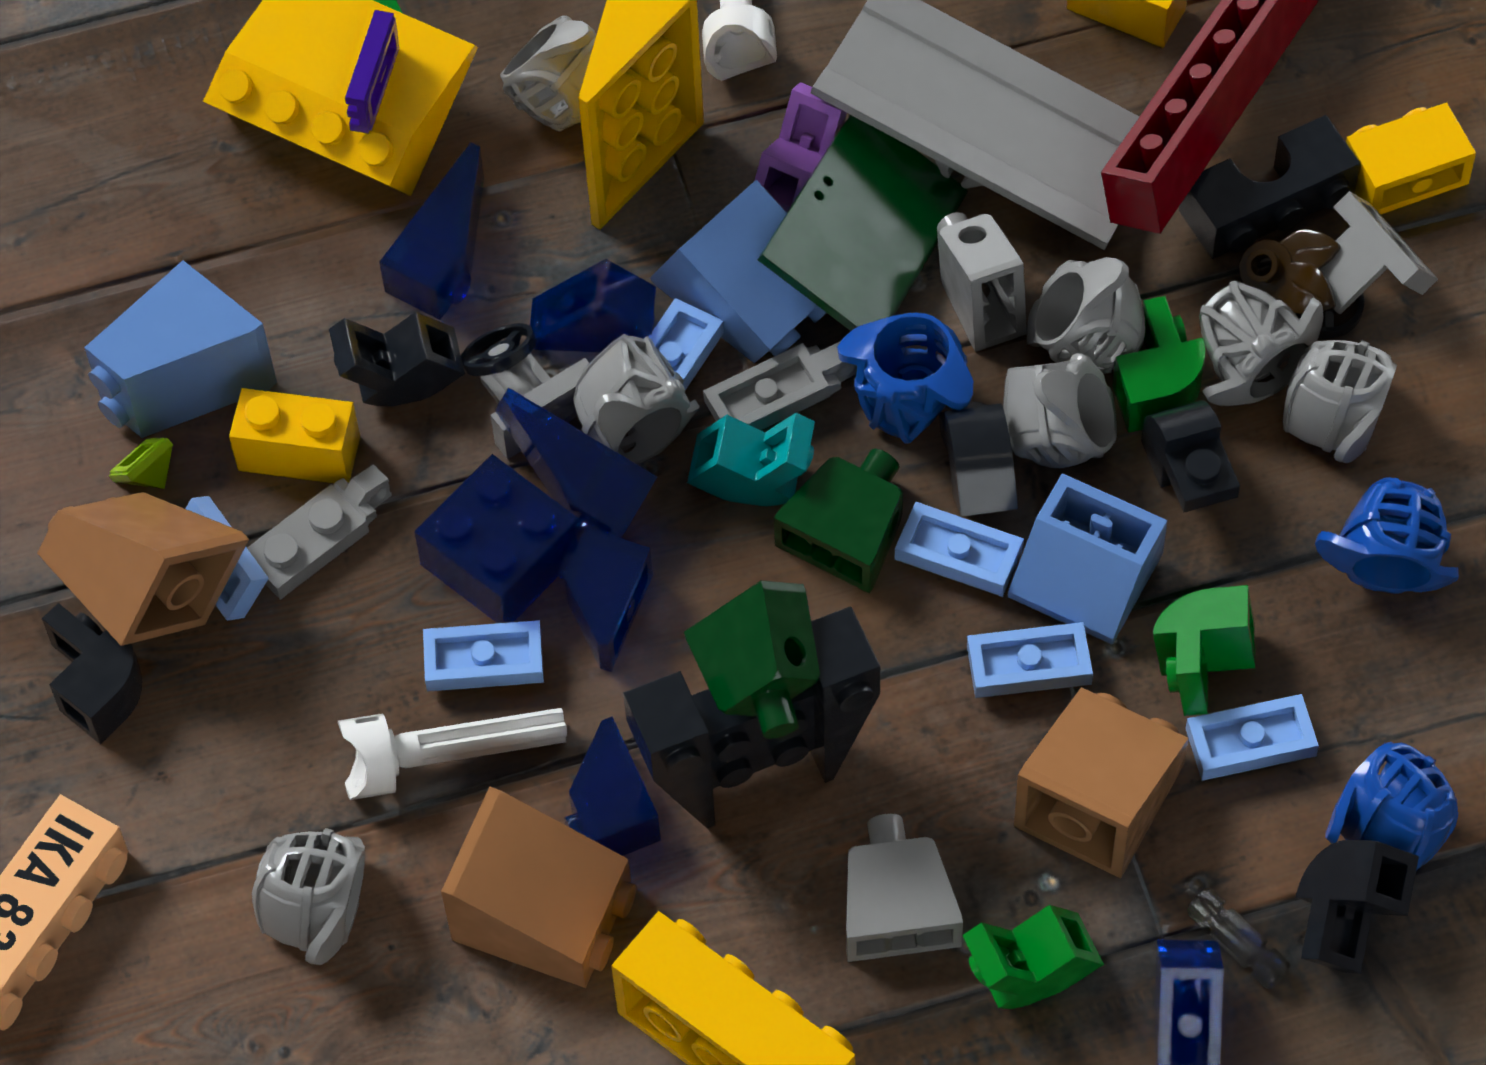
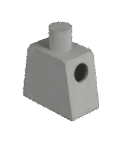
(979, 253)
(898, 895)

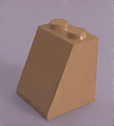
(142, 563)
(1098, 780)
(536, 891)

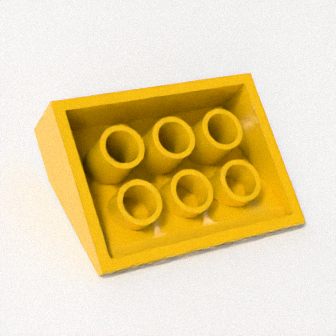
(293, 76)
(638, 97)

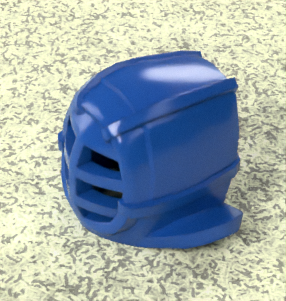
(907, 386)
(1392, 540)
(1401, 807)

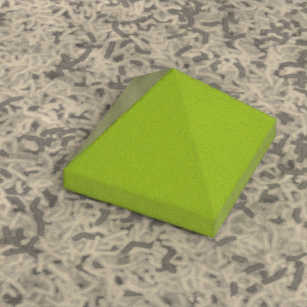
(145, 464)

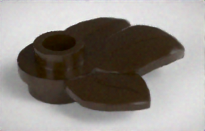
(1294, 269)

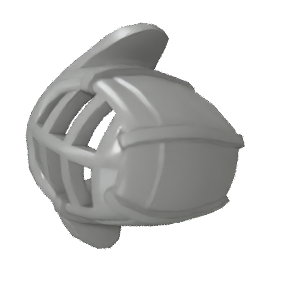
(550, 72)
(1088, 312)
(1249, 340)
(635, 392)
(1338, 396)
(1059, 412)
(310, 891)

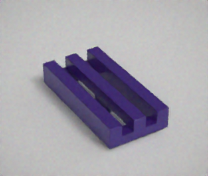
(372, 71)

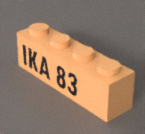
(51, 893)

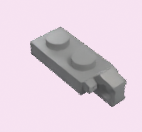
(779, 386)
(319, 530)

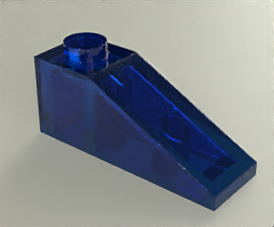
(435, 251)
(575, 468)

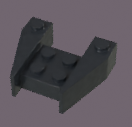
(698, 747)

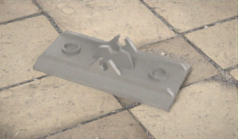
(980, 111)

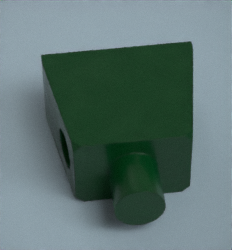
(844, 518)
(758, 654)

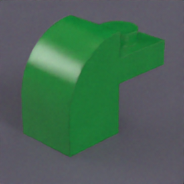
(1163, 374)
(1204, 635)
(1033, 958)

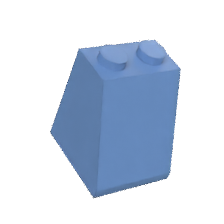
(723, 277)
(177, 355)

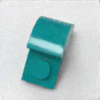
(751, 464)

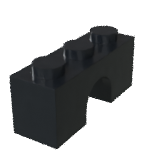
(1234, 211)

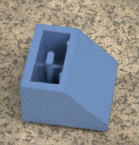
(1088, 558)

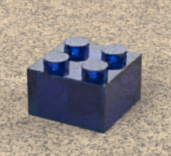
(497, 540)

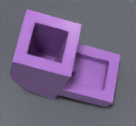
(803, 140)

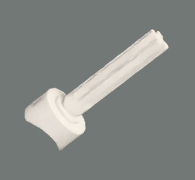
(737, 39)
(382, 753)

